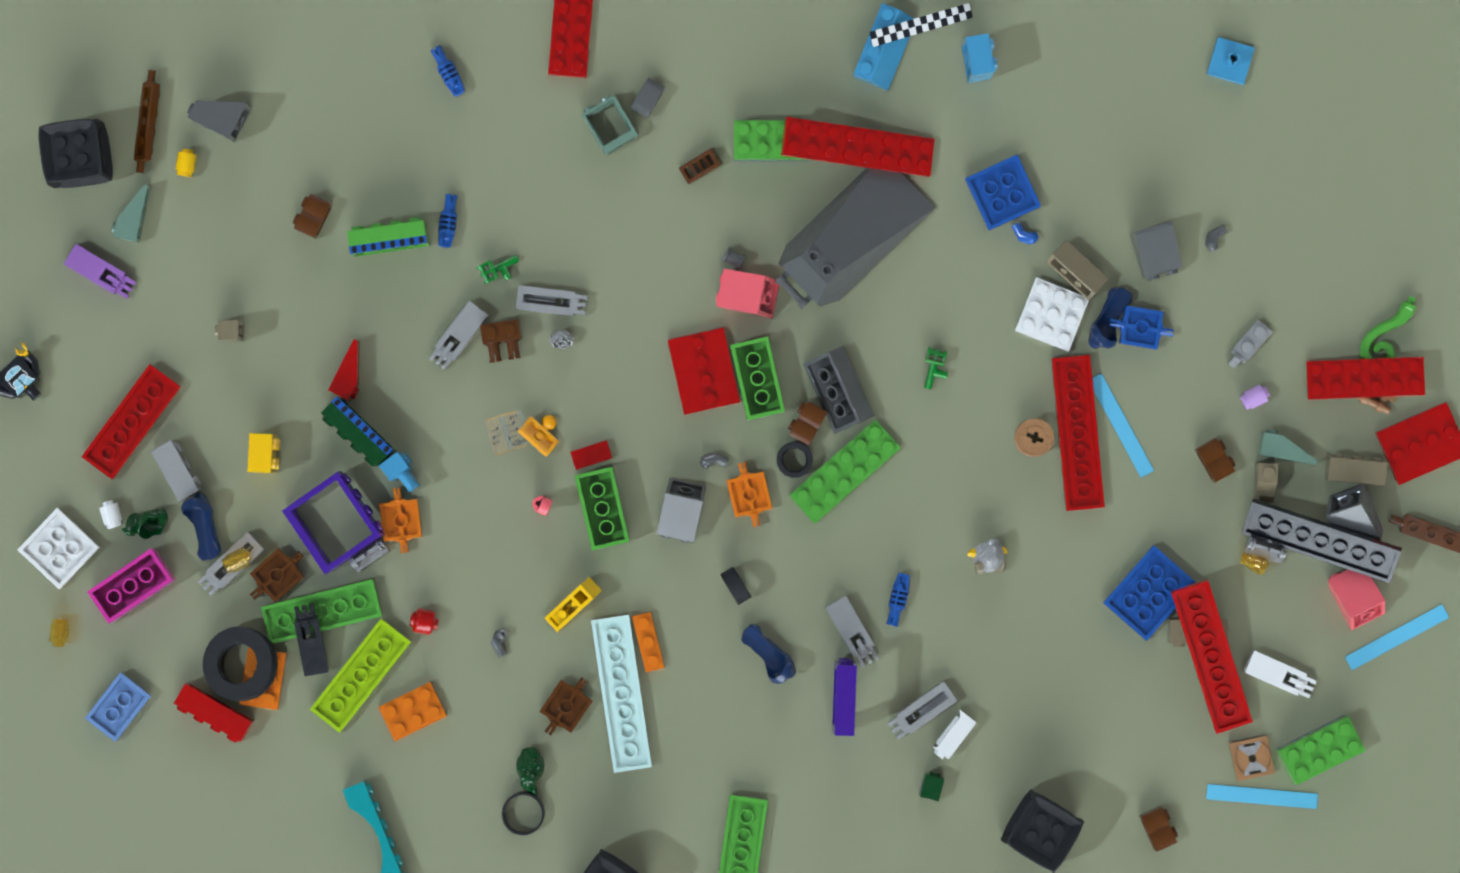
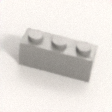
(177, 470)

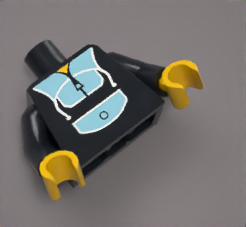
(20, 376)

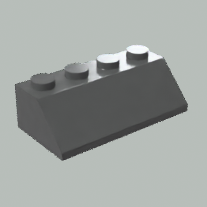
(838, 389)

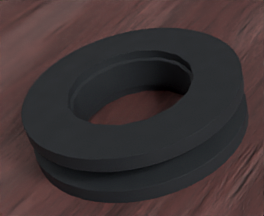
(214, 663)

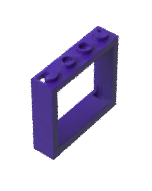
(309, 540)
(844, 697)

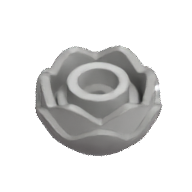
(561, 339)

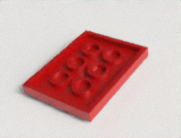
(703, 371)
(1421, 443)

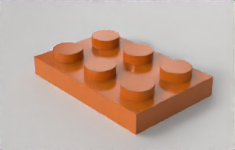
(271, 697)
(412, 711)

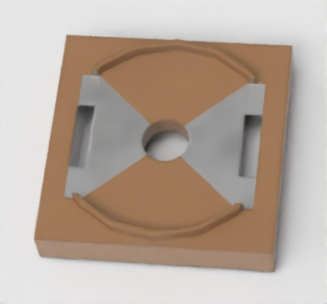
(1241, 754)

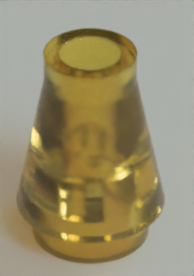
(1254, 563)

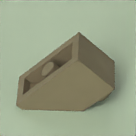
(230, 330)
(1265, 481)

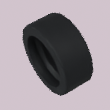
(794, 445)
(735, 585)

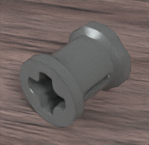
(733, 258)

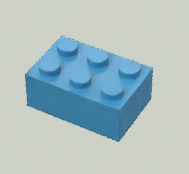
(978, 58)

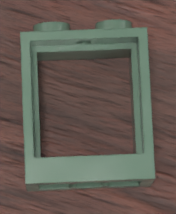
(618, 142)

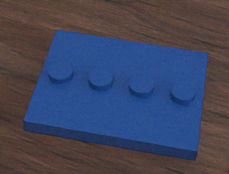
(1145, 593)

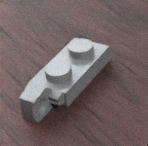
(1249, 343)

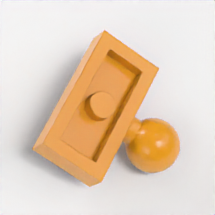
(539, 435)

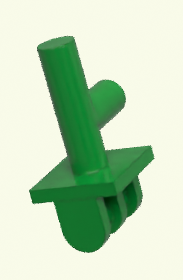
(493, 269)
(934, 362)

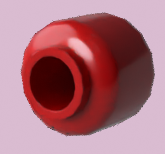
(423, 621)

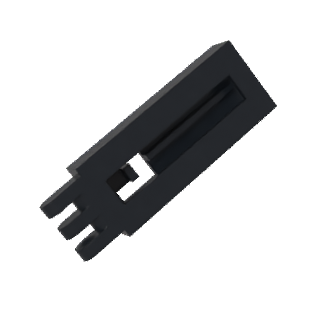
(311, 649)

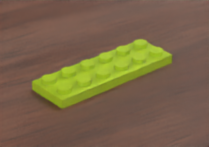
(360, 675)

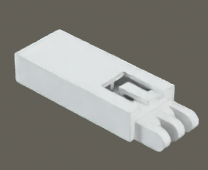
(1274, 672)

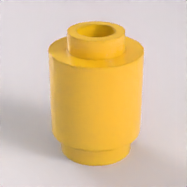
(186, 163)

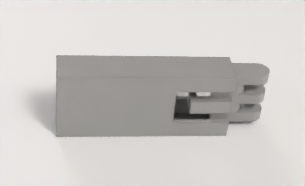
(544, 301)
(463, 329)
(214, 579)
(849, 625)
(928, 706)

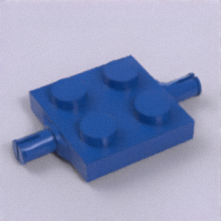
(1141, 327)

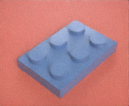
(118, 706)

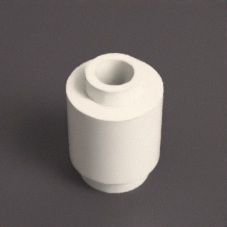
(111, 514)

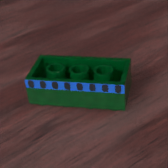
(358, 432)

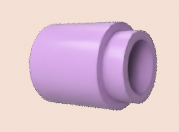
(1254, 397)

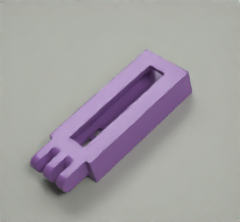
(93, 267)

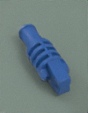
(448, 72)
(447, 222)
(898, 598)

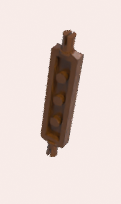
(146, 121)
(1428, 531)

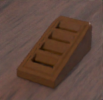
(715, 158)

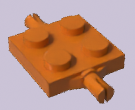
(749, 494)
(400, 520)

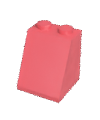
(747, 293)
(1356, 597)

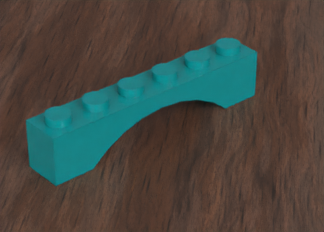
(361, 801)

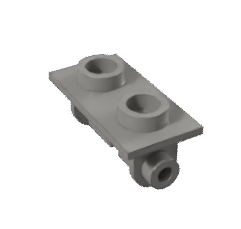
(1263, 549)
(368, 555)

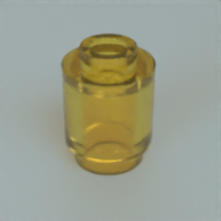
(236, 560)
(59, 632)

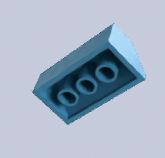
(879, 63)

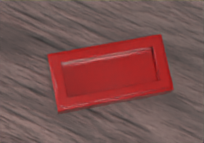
(591, 455)

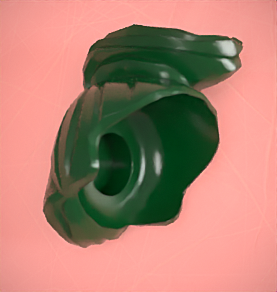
(146, 524)
(530, 768)

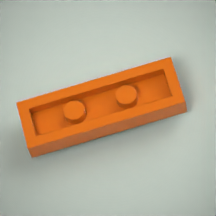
(648, 642)

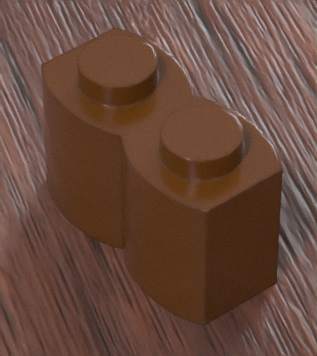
(312, 216)
(807, 423)
(1215, 459)
(1158, 828)

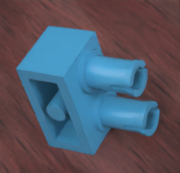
(399, 467)

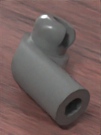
(1212, 237)
(711, 458)
(497, 642)

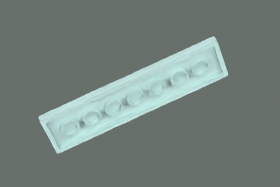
(621, 693)

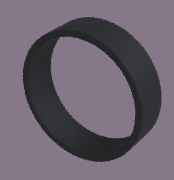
(503, 813)

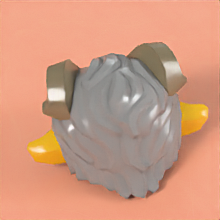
(989, 557)

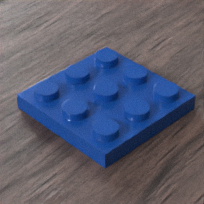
(1002, 192)

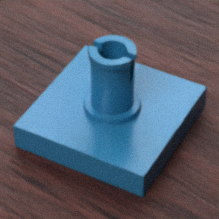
(1230, 61)

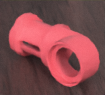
(544, 505)

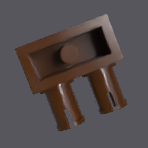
(499, 332)

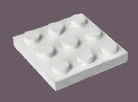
(1052, 314)
(58, 548)

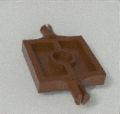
(276, 575)
(566, 706)

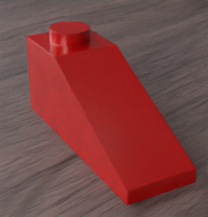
(347, 376)

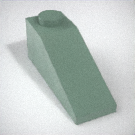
(131, 220)
(1280, 447)

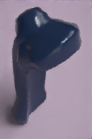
(1100, 332)
(201, 515)
(777, 662)

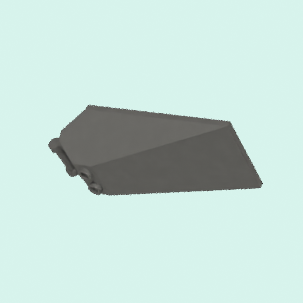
(851, 236)

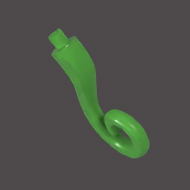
(1403, 314)

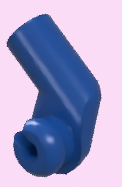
(1024, 236)

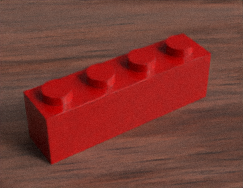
(213, 712)

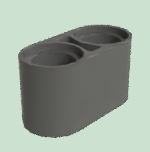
(648, 97)

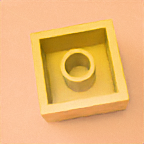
(263, 453)

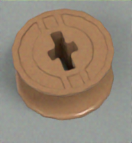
(1043, 432)

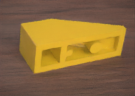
(573, 604)

